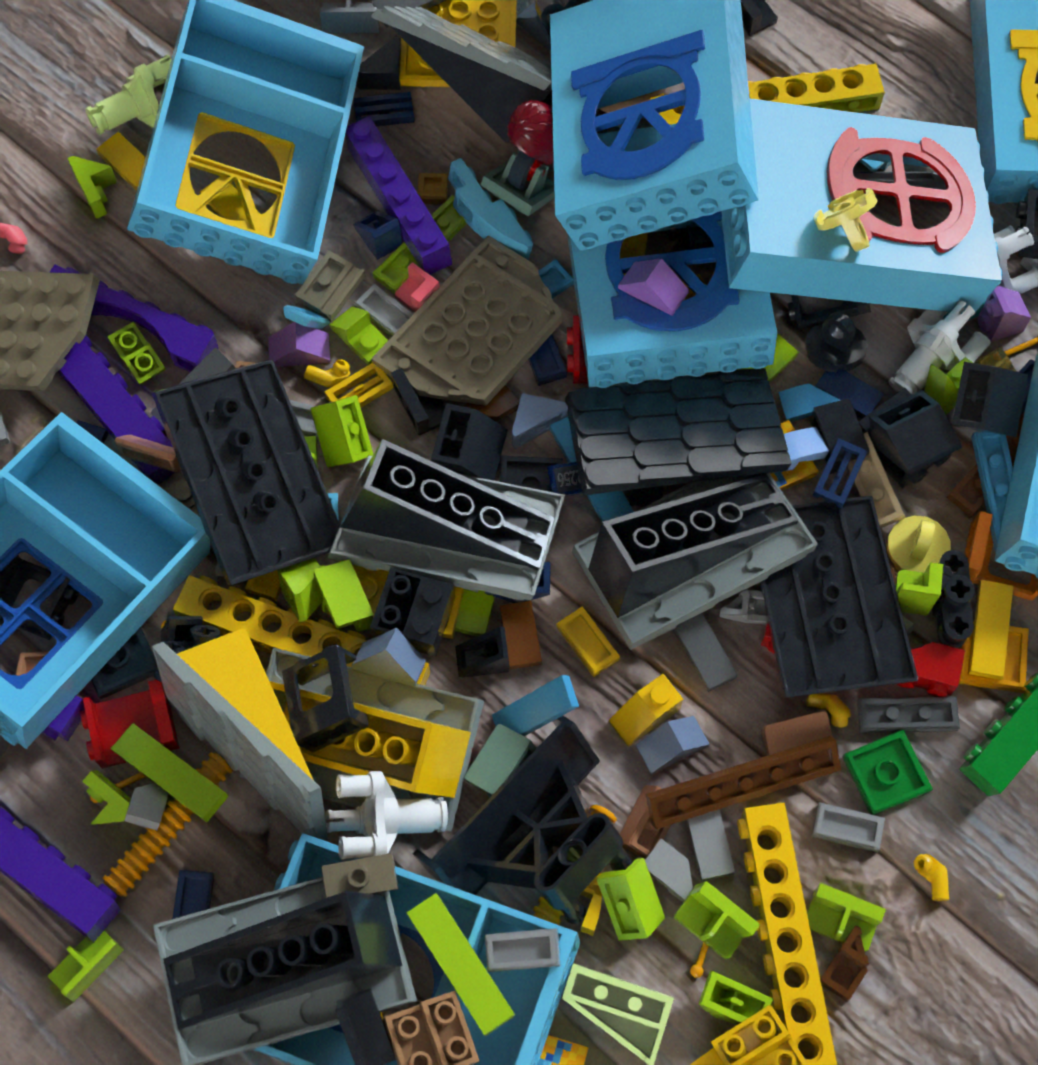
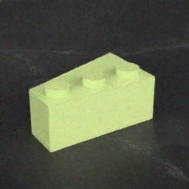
(620, 1008)

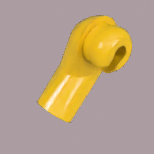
(330, 377)
(833, 704)
(935, 873)

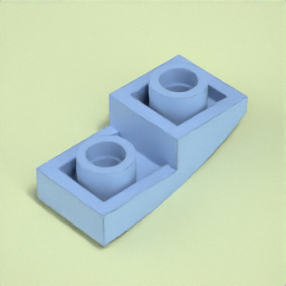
(805, 446)

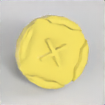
(846, 212)
(916, 543)

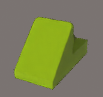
(93, 179)
(358, 333)
(944, 386)
(103, 789)

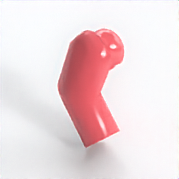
(15, 237)

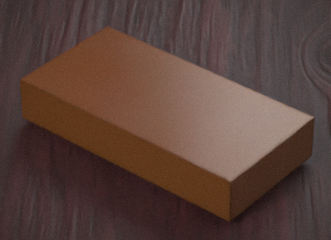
(521, 635)

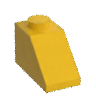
(646, 710)

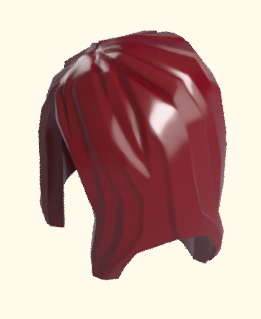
(532, 130)

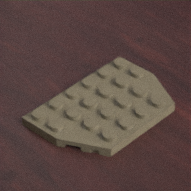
(40, 324)
(474, 328)

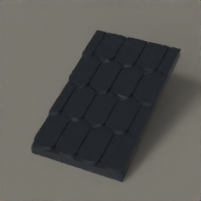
(676, 431)
(248, 470)
(838, 607)

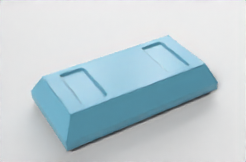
(305, 317)

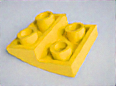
(759, 1041)

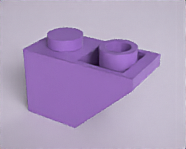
(1003, 314)

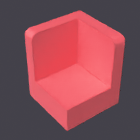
(416, 288)

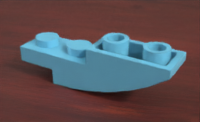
(484, 216)

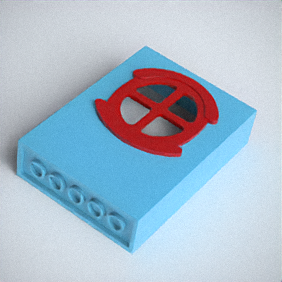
(809, 161)

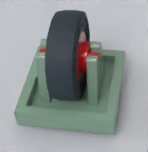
(521, 183)

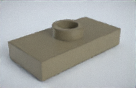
(362, 875)

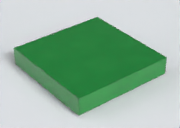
(887, 773)

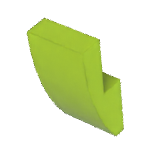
(136, 353)

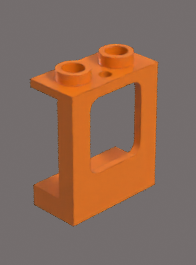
(978, 553)

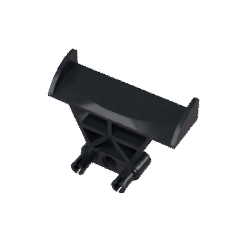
(522, 821)

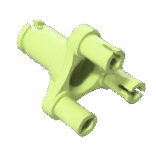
(134, 100)

